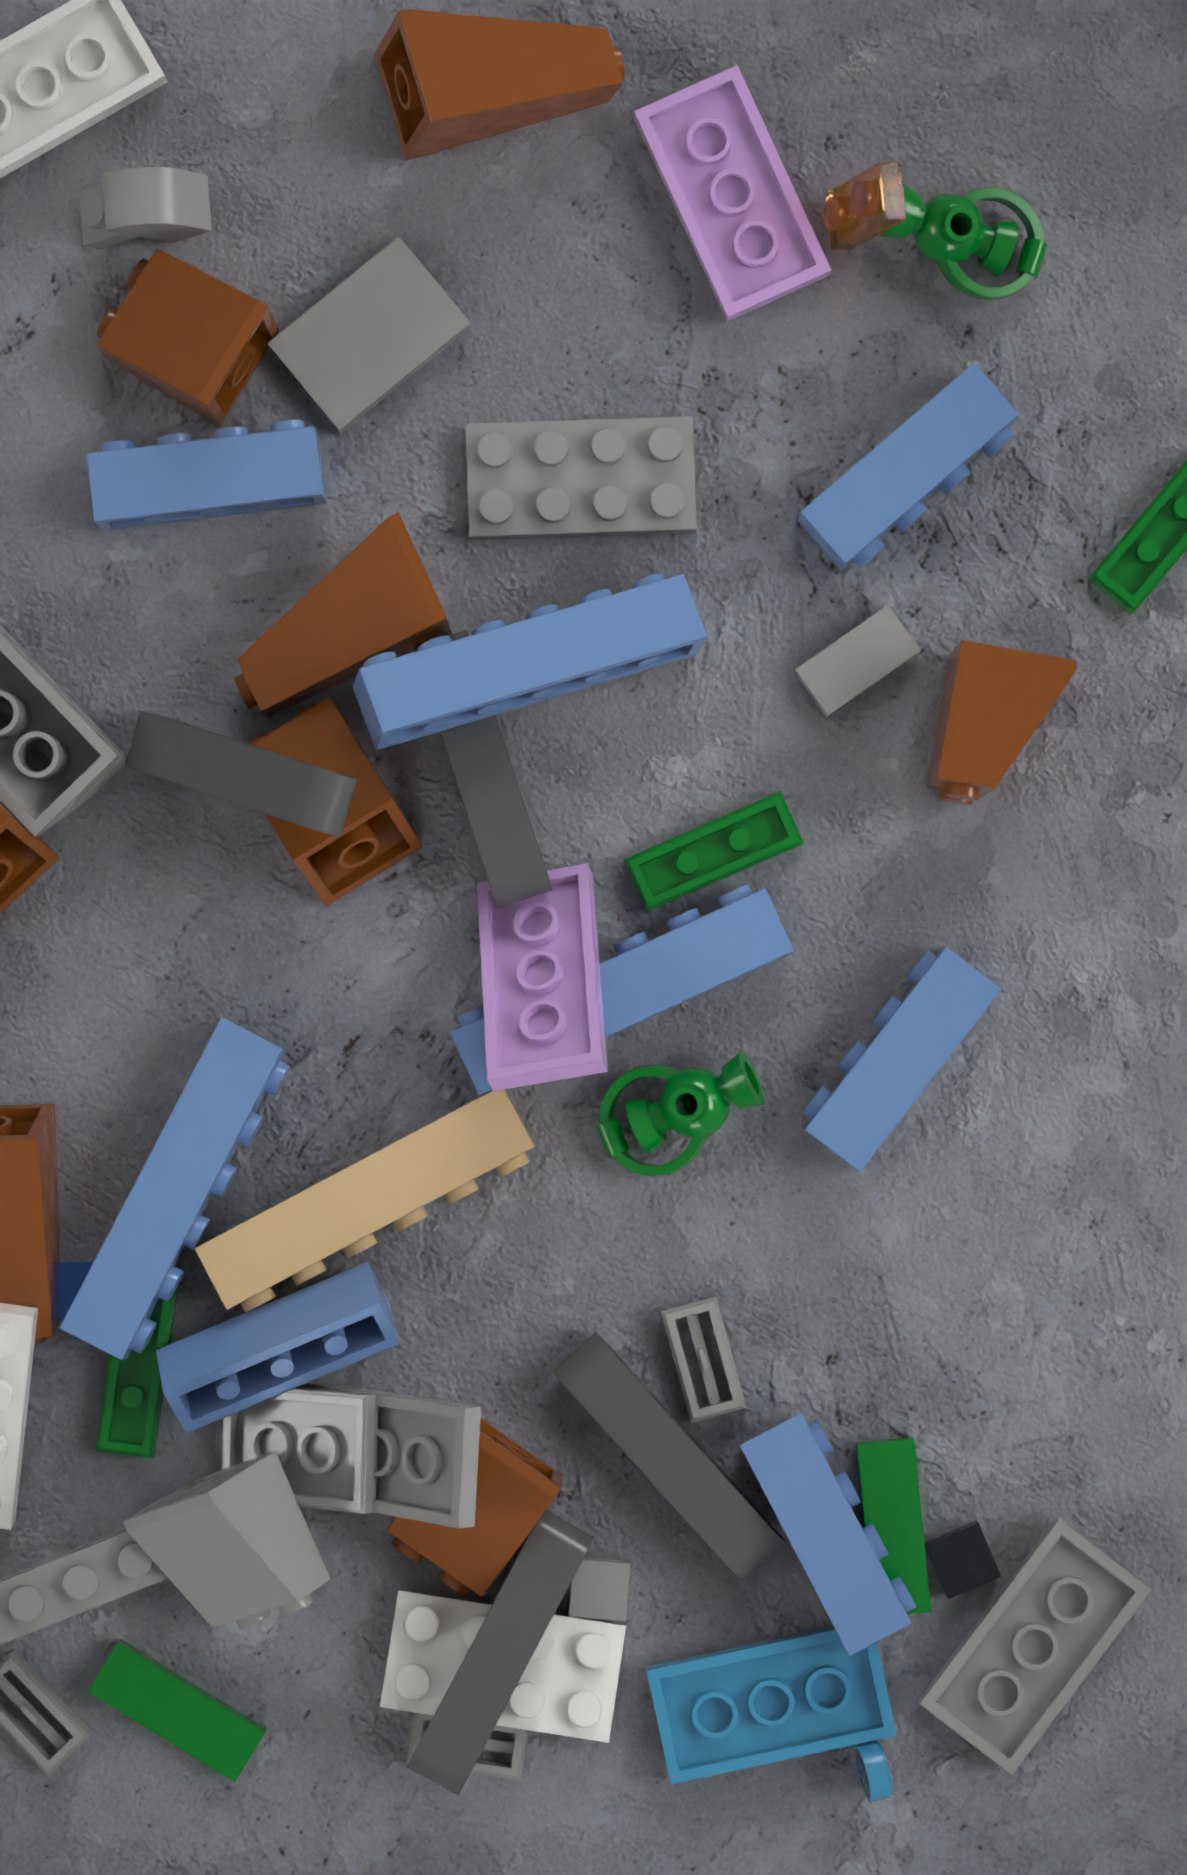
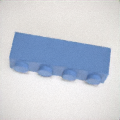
(908, 468)
(206, 476)
(900, 1057)
(276, 1347)
(826, 1534)

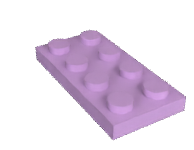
(732, 193)
(542, 983)

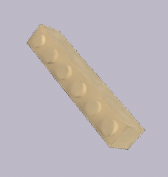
(365, 1198)

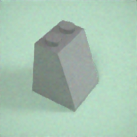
(234, 1543)

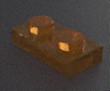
(865, 206)

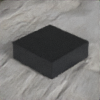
(962, 1559)

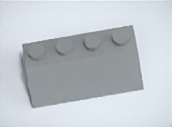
(48, 744)

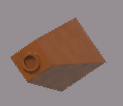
(485, 76)
(360, 609)
(29, 1212)

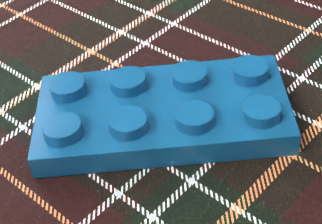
(767, 1703)

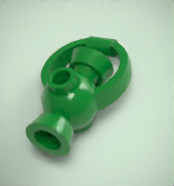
(952, 230)
(676, 1110)

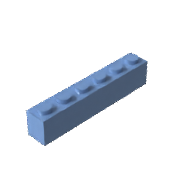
(528, 660)
(666, 970)
(174, 1191)

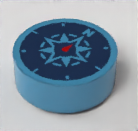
(873, 1771)

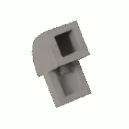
(145, 204)

